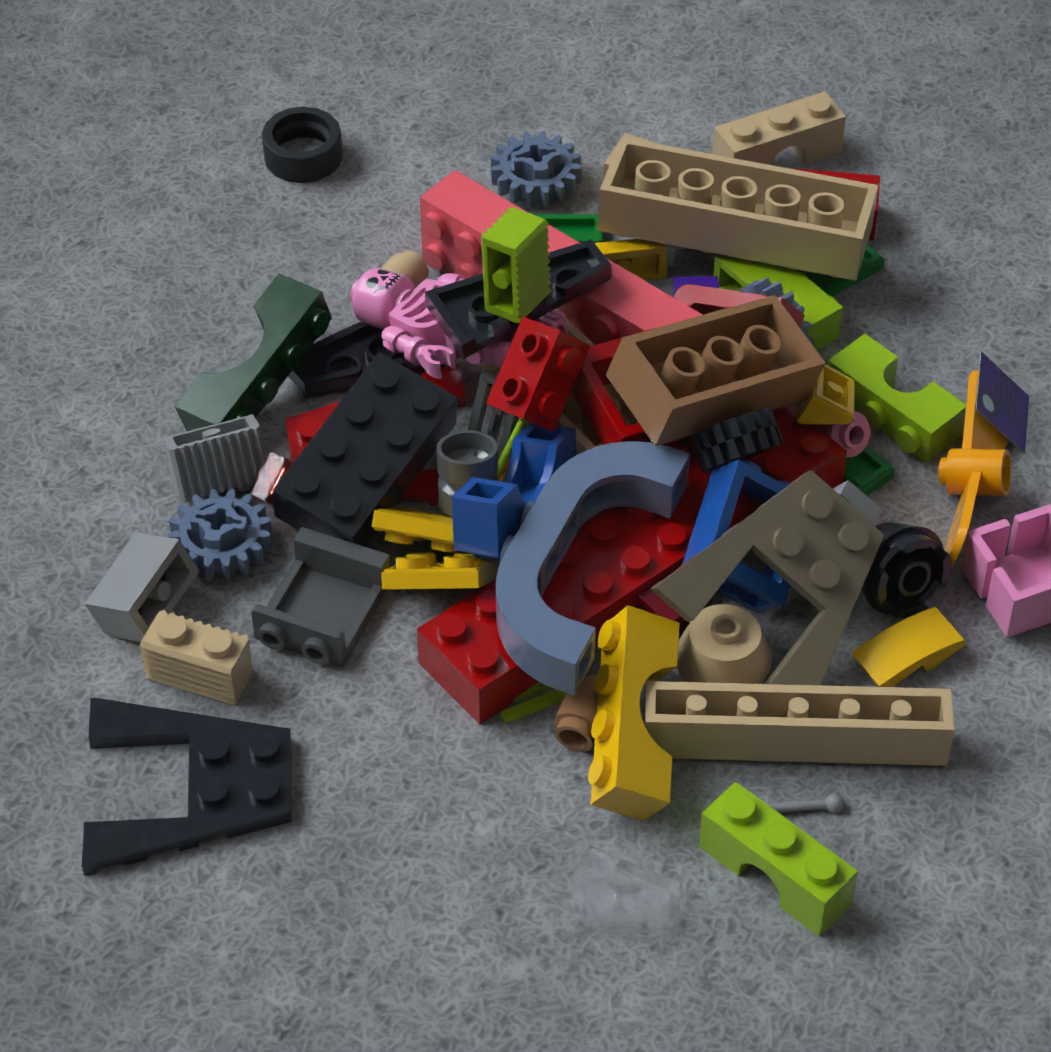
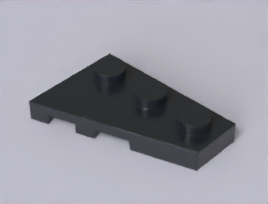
(342, 358)

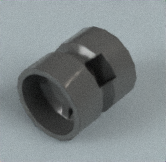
(460, 458)

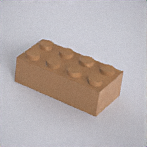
(714, 368)

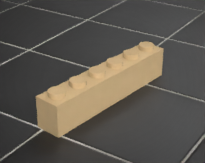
(800, 722)

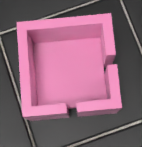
(1016, 583)

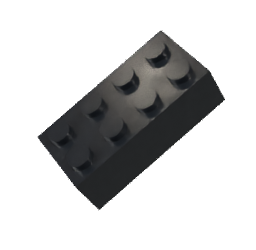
(366, 452)

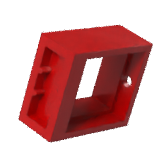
(598, 405)

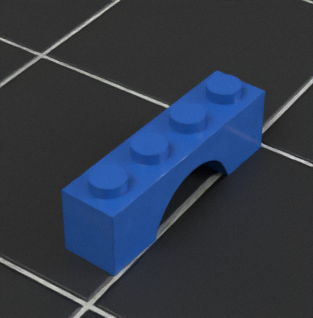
(492, 510)

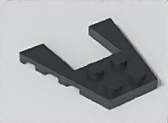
(234, 780)

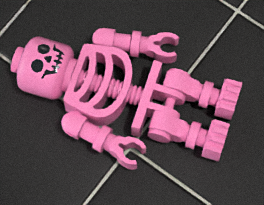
(400, 310)

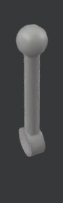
(833, 803)

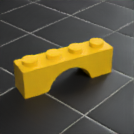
(628, 766)

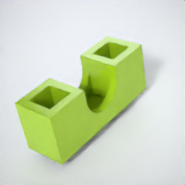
(917, 421)
(810, 878)

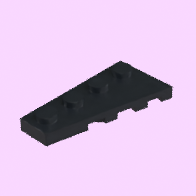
(461, 305)

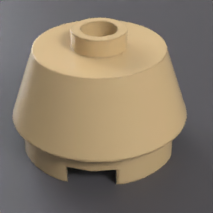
(724, 647)

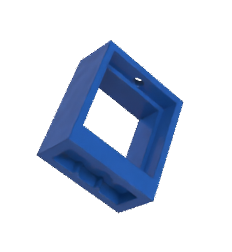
(744, 584)

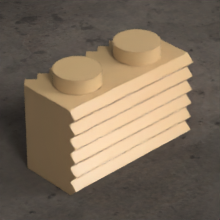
(197, 657)

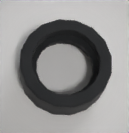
(305, 165)

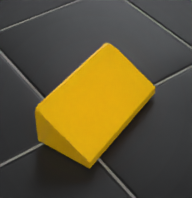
(829, 400)

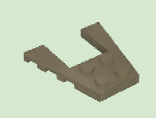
(812, 544)

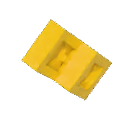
(906, 646)

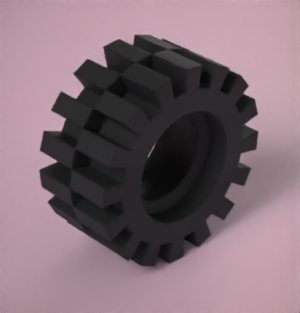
(737, 439)

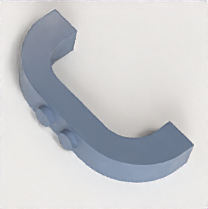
(604, 477)

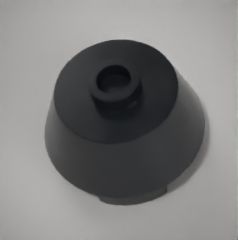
(906, 570)

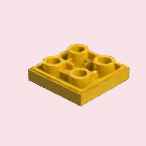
(411, 524)
(424, 572)

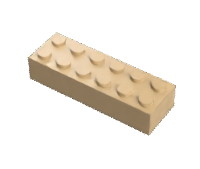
(737, 208)

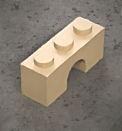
(808, 125)

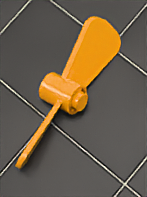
(974, 470)

